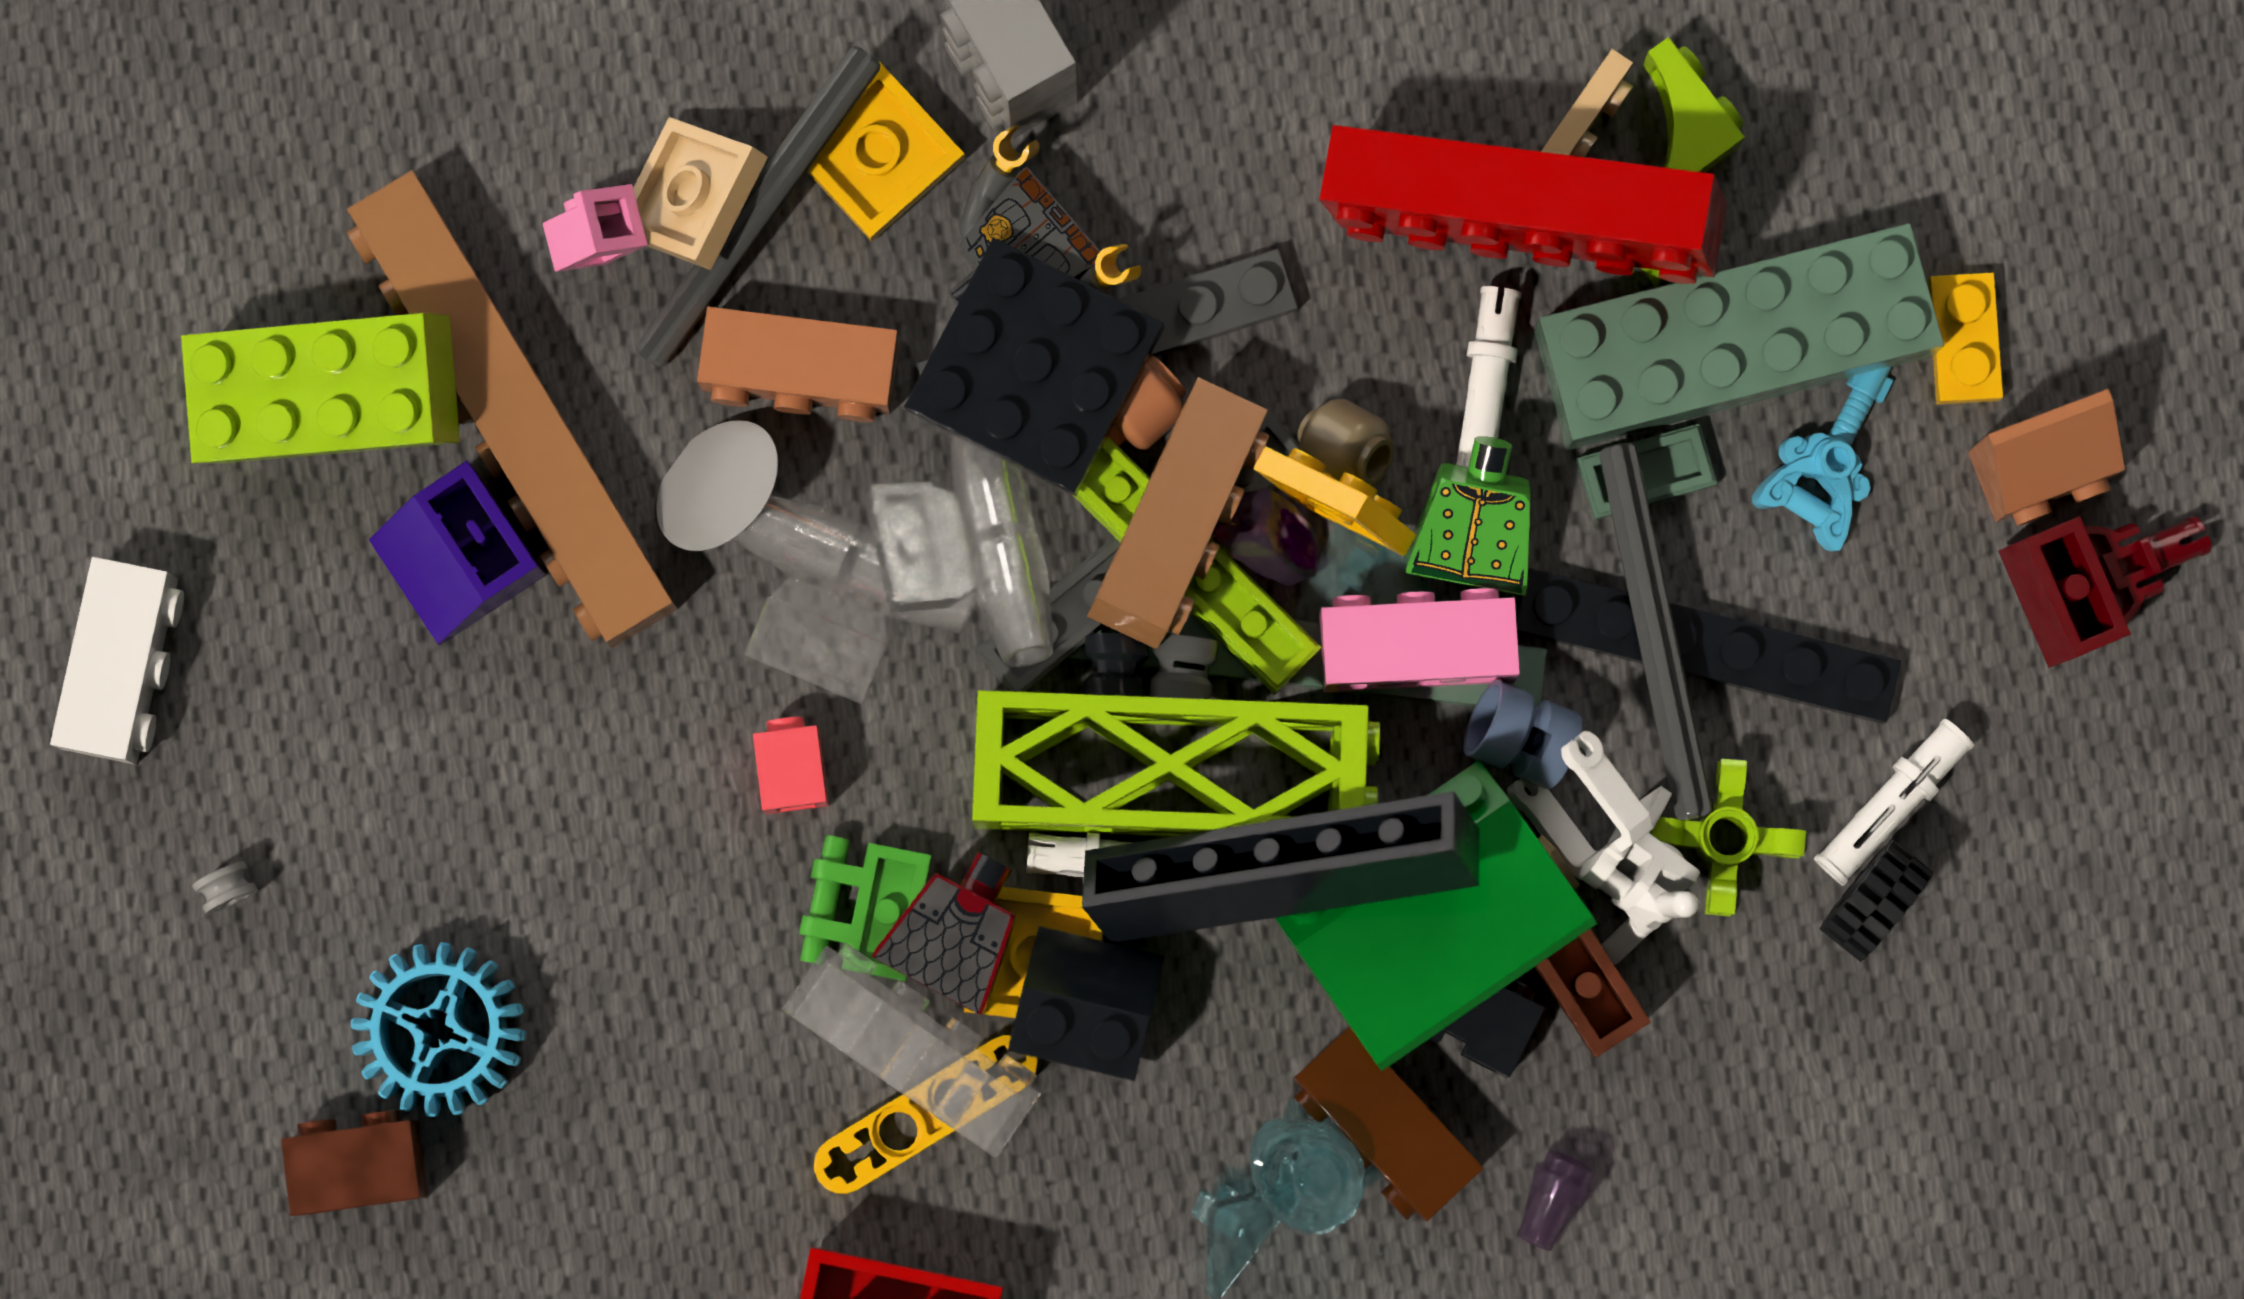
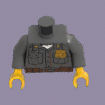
(1029, 218)

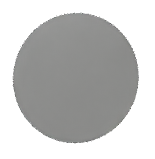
(717, 485)

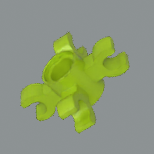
(1728, 804)

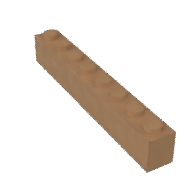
(514, 415)

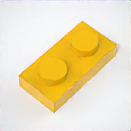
(1969, 361)

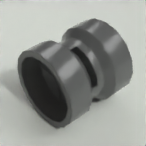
(1183, 682)

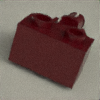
(2083, 585)

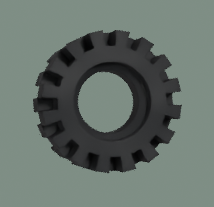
(1876, 900)

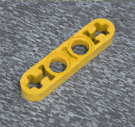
(929, 1131)

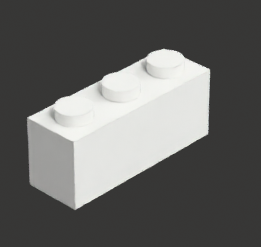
(117, 661)

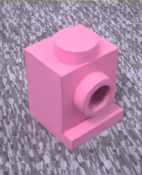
(595, 228)

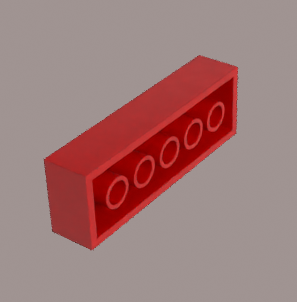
(1524, 203)

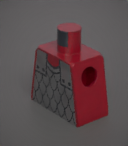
(954, 935)

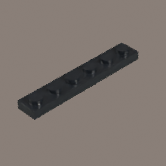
(1714, 647)

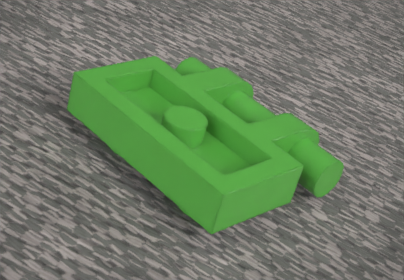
(886, 889)

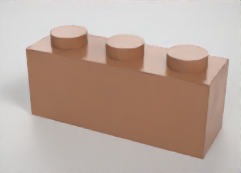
(798, 363)

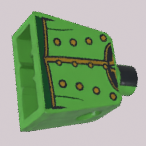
(1475, 523)

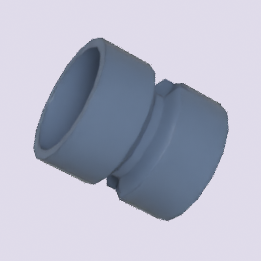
(1515, 731)

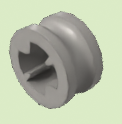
(225, 887)

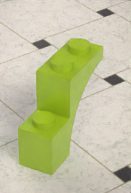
(1699, 126)

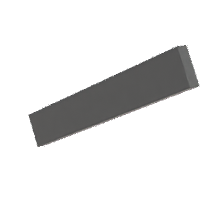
(1076, 591)

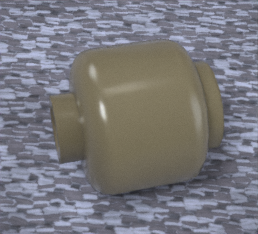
(1347, 440)

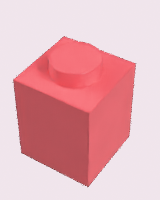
(790, 766)

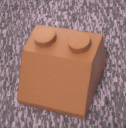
(2049, 458)

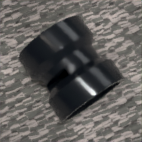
(1116, 663)

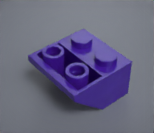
(455, 553)

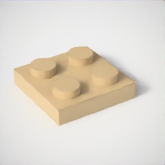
(694, 191)

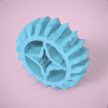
(451, 1002)

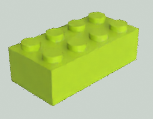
(320, 388)

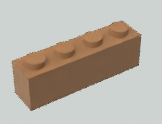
(1178, 514)

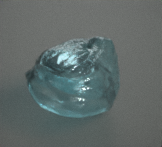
(1316, 1188)

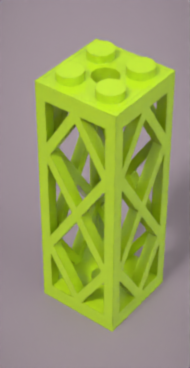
(1342, 772)

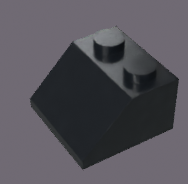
(1086, 1003)

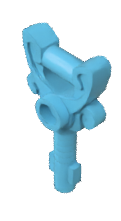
(1829, 462)

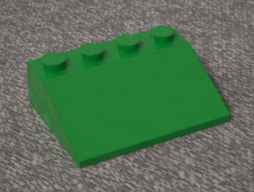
(1428, 959)

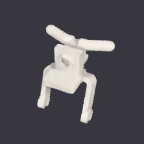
(1634, 866)

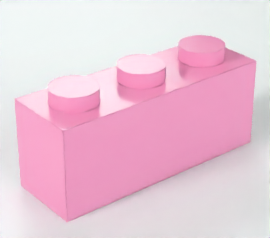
(1418, 641)

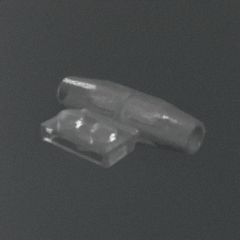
(975, 540)
(834, 607)

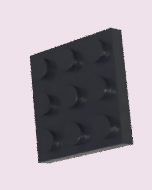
(1034, 366)

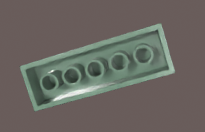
(1738, 336)

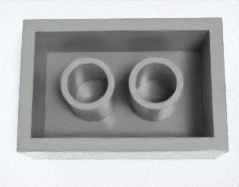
(1015, 58)

